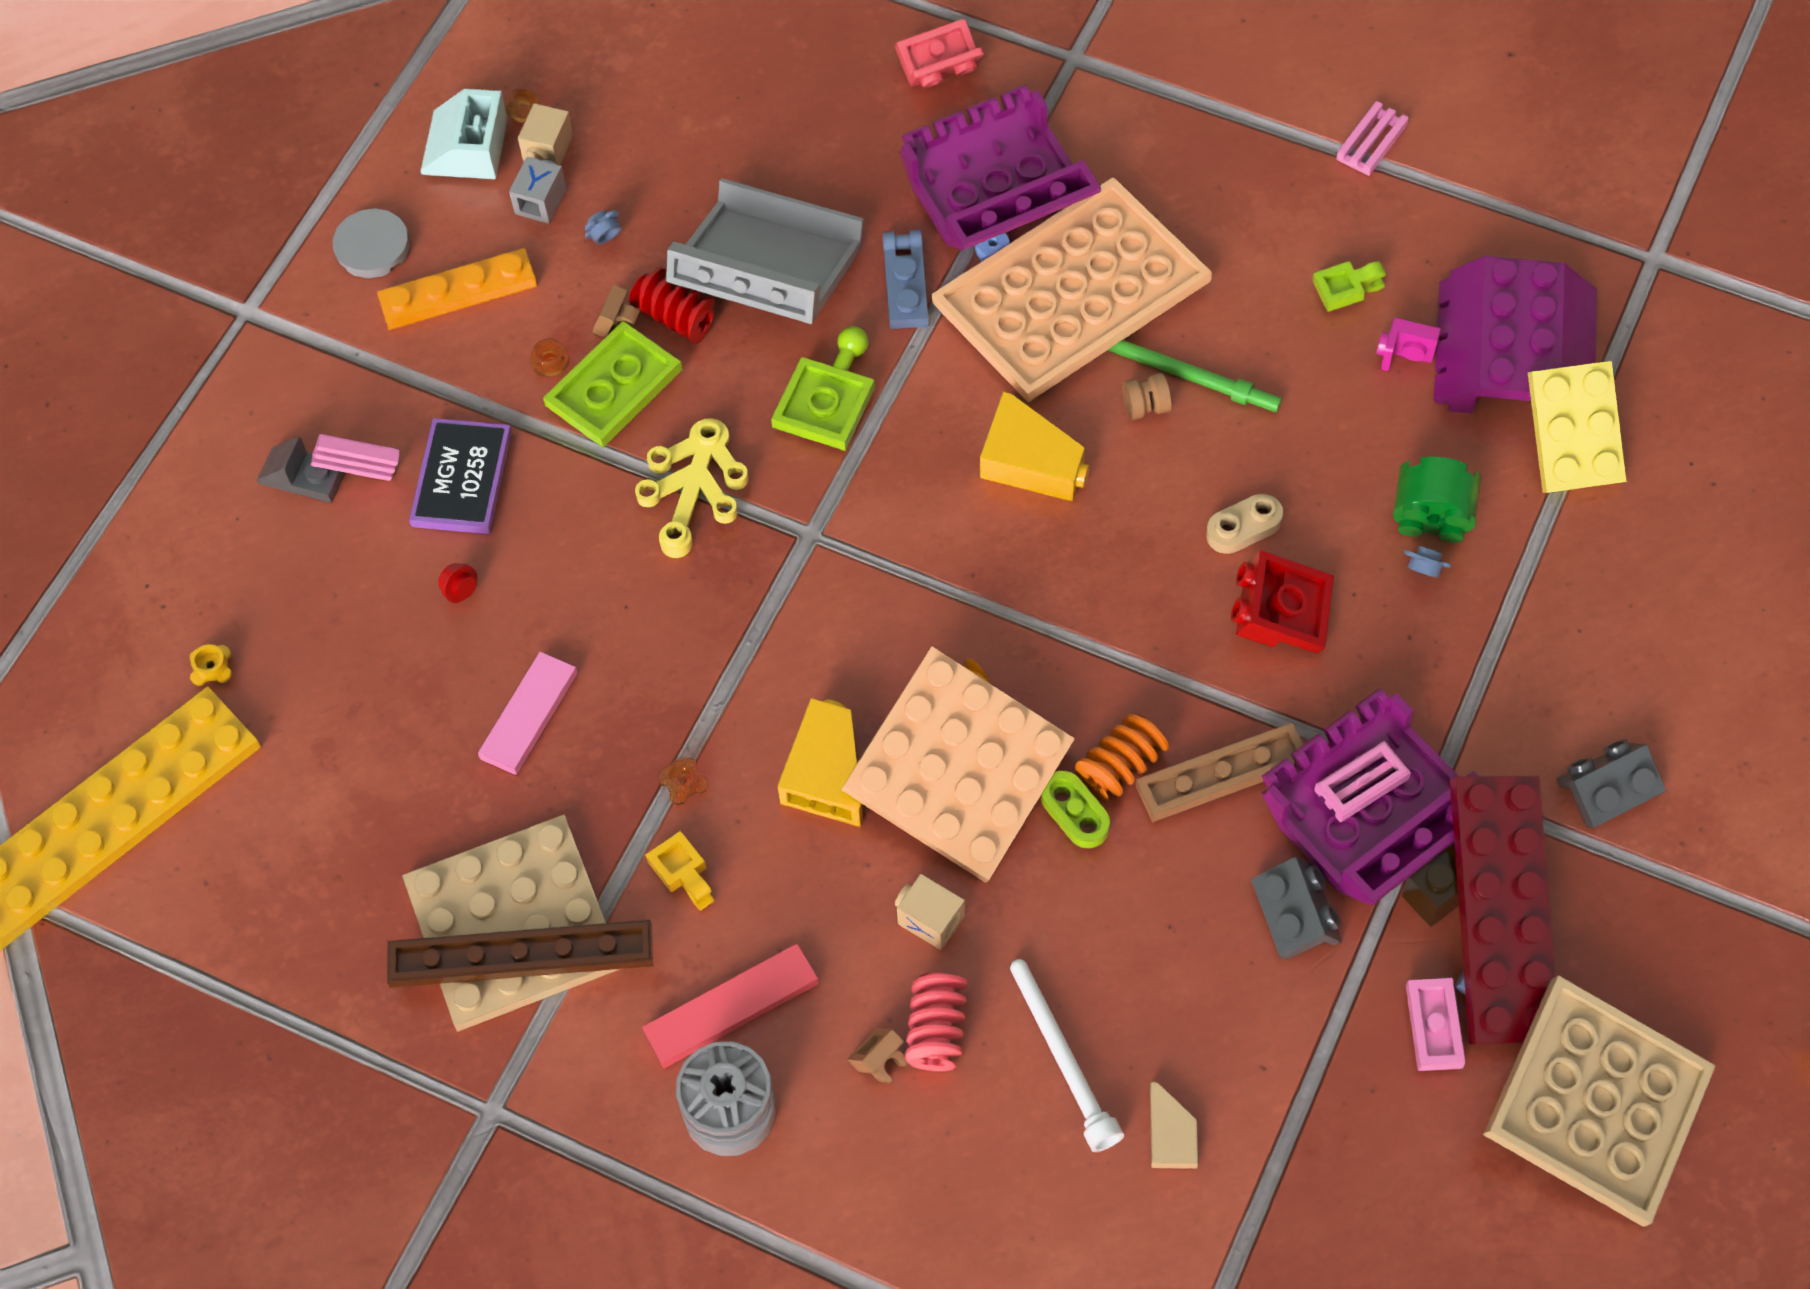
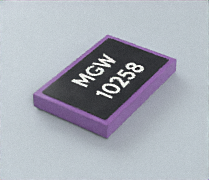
(461, 476)

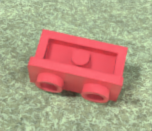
(938, 54)

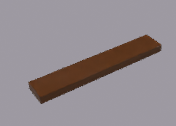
(519, 953)

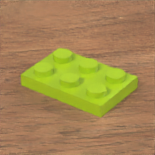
(612, 384)

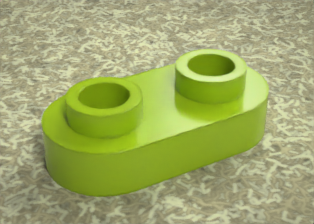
(1076, 811)

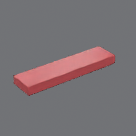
(730, 1005)

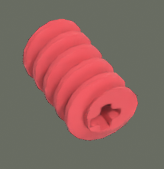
(933, 1021)

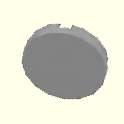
(371, 243)

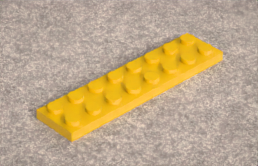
(117, 809)

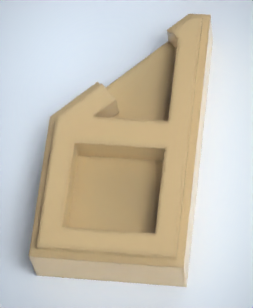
(1171, 1132)

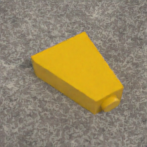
(1031, 452)
(821, 764)

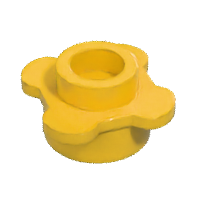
(206, 655)

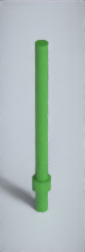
(1240, 390)

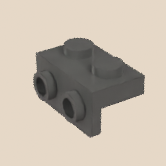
(1613, 781)
(1296, 907)

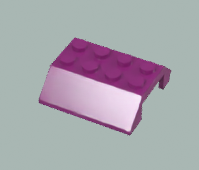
(993, 170)
(1509, 321)
(1388, 837)

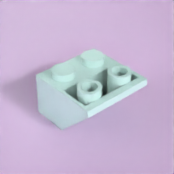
(466, 136)

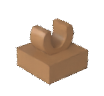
(614, 313)
(875, 1051)

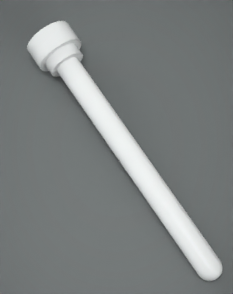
(1100, 1128)

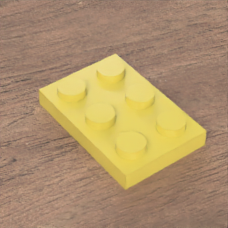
(1577, 427)

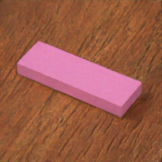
(527, 713)

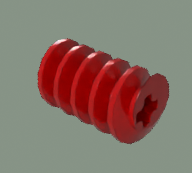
(673, 305)

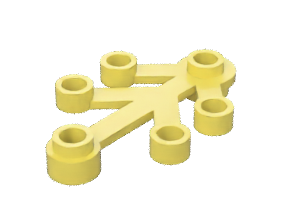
(692, 479)

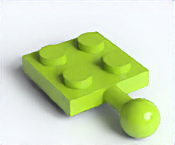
(827, 400)

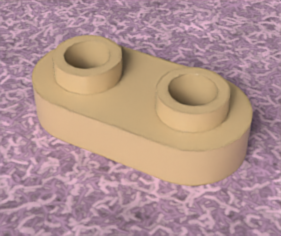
(1247, 523)

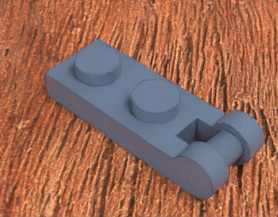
(905, 280)

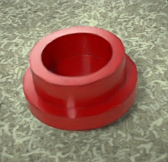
(457, 582)

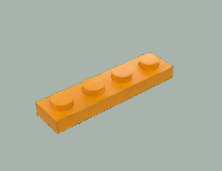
(456, 288)

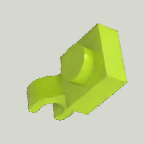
(1344, 285)

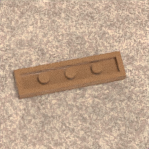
(1216, 772)

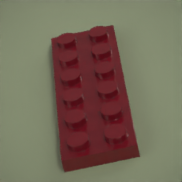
(1502, 904)

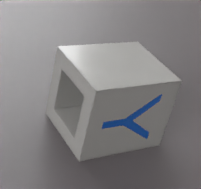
(538, 189)

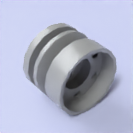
(733, 1121)

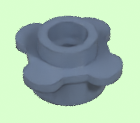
(603, 226)
(1426, 561)

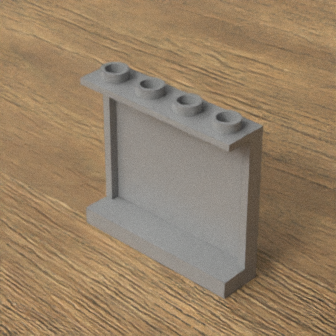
(767, 252)

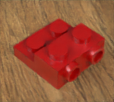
(1282, 602)

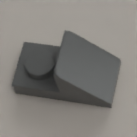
(290, 470)

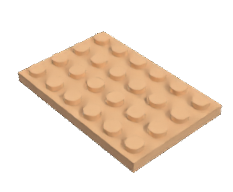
(1071, 289)

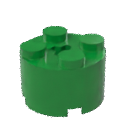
(1436, 498)

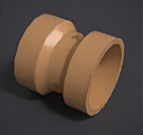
(1146, 396)

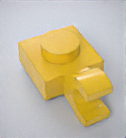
(680, 865)

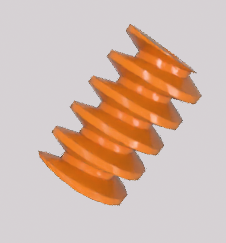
(1119, 754)

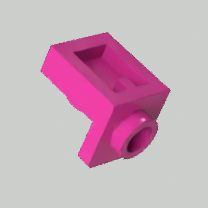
(1409, 340)

